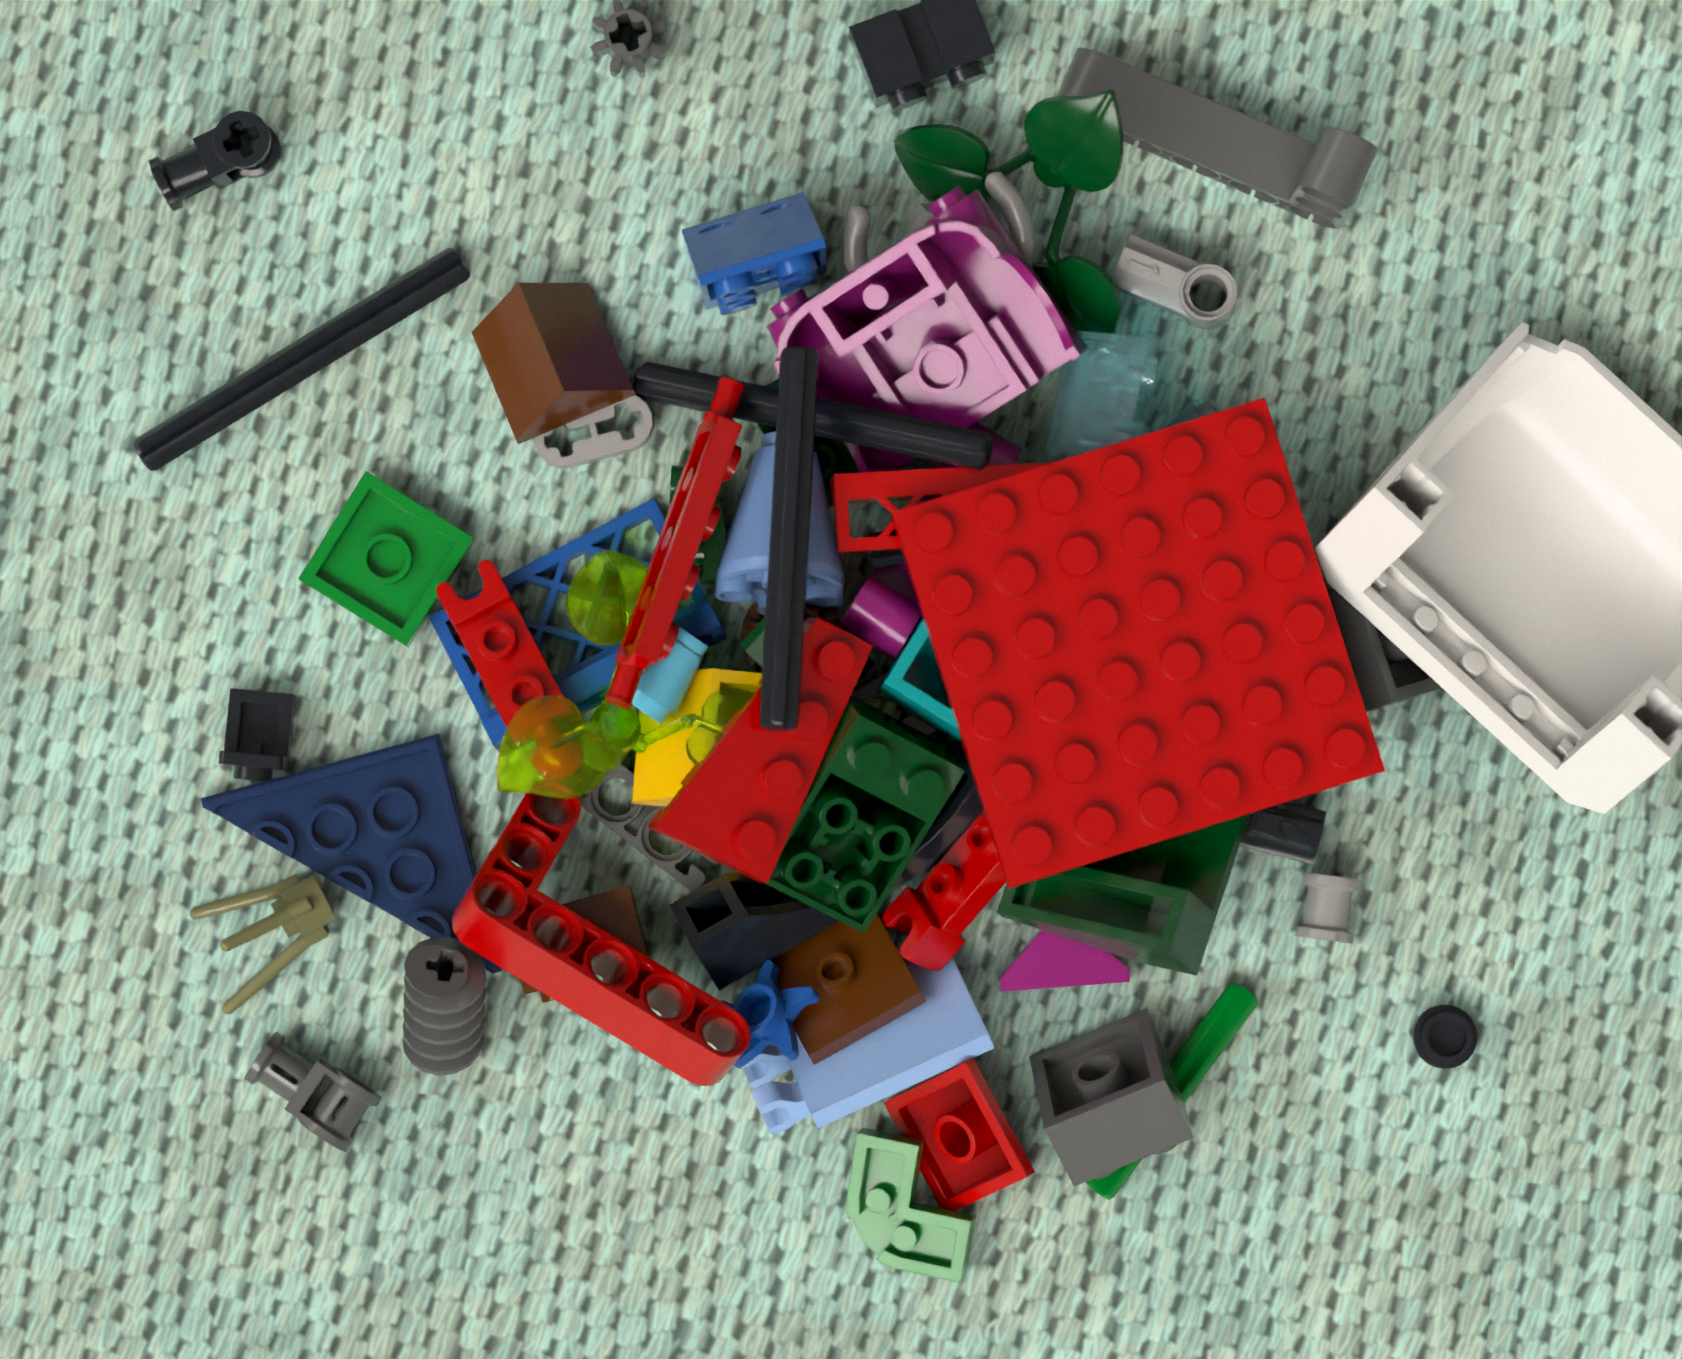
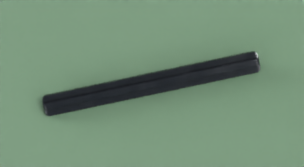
(301, 359)
(833, 418)
(789, 539)

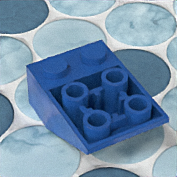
(756, 253)

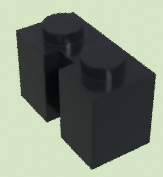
(921, 48)

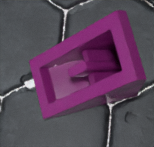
(1060, 962)

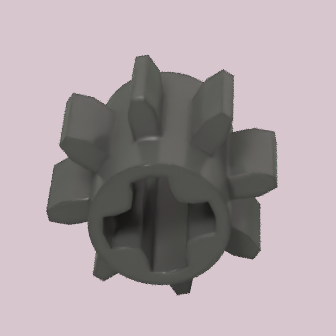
(639, 24)

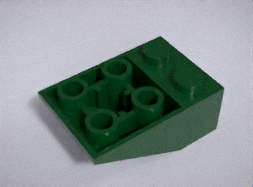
(864, 814)

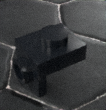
(258, 733)

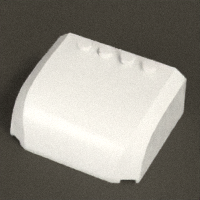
(1535, 565)

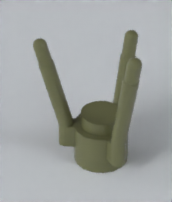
(299, 910)

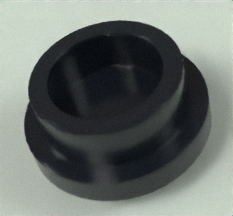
(1444, 1036)

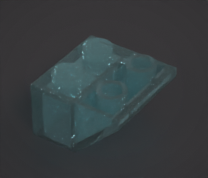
(1100, 395)

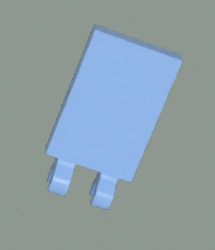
(888, 1060)

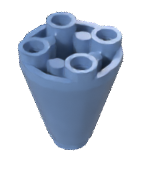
(745, 555)

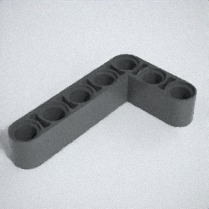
(1227, 144)

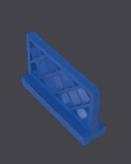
(587, 679)

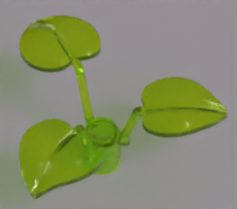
(548, 743)

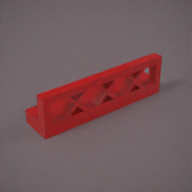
(902, 486)

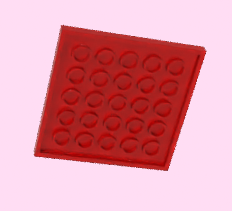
(1137, 642)

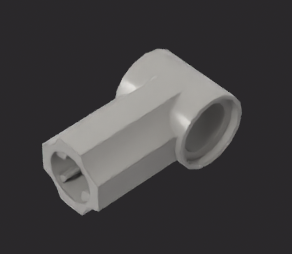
(1169, 278)

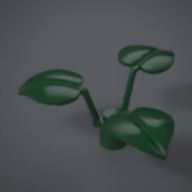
(1073, 146)

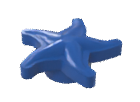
(771, 1013)

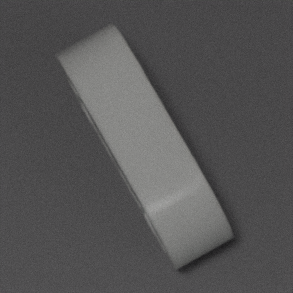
(603, 445)

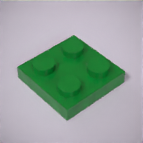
(386, 559)

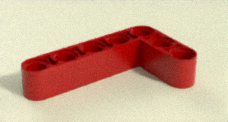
(584, 950)

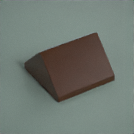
(550, 357)

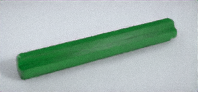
(1195, 1061)

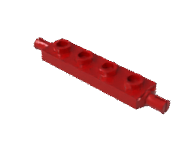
(688, 521)

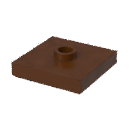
(858, 982)

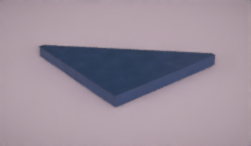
(371, 825)

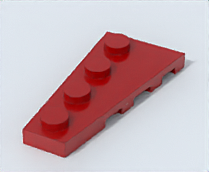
(754, 779)

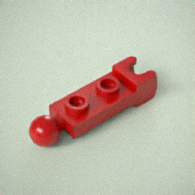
(499, 643)
(947, 899)

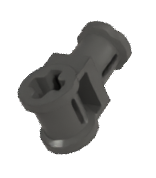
(316, 1093)

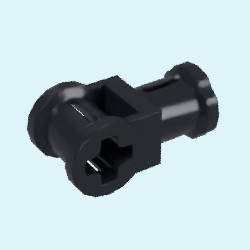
(217, 159)

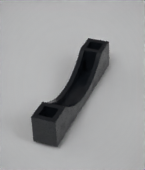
(744, 922)

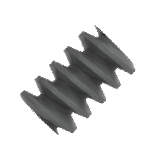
(443, 1006)

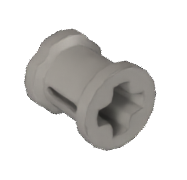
(1327, 907)

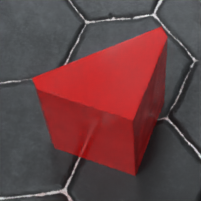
(964, 1133)

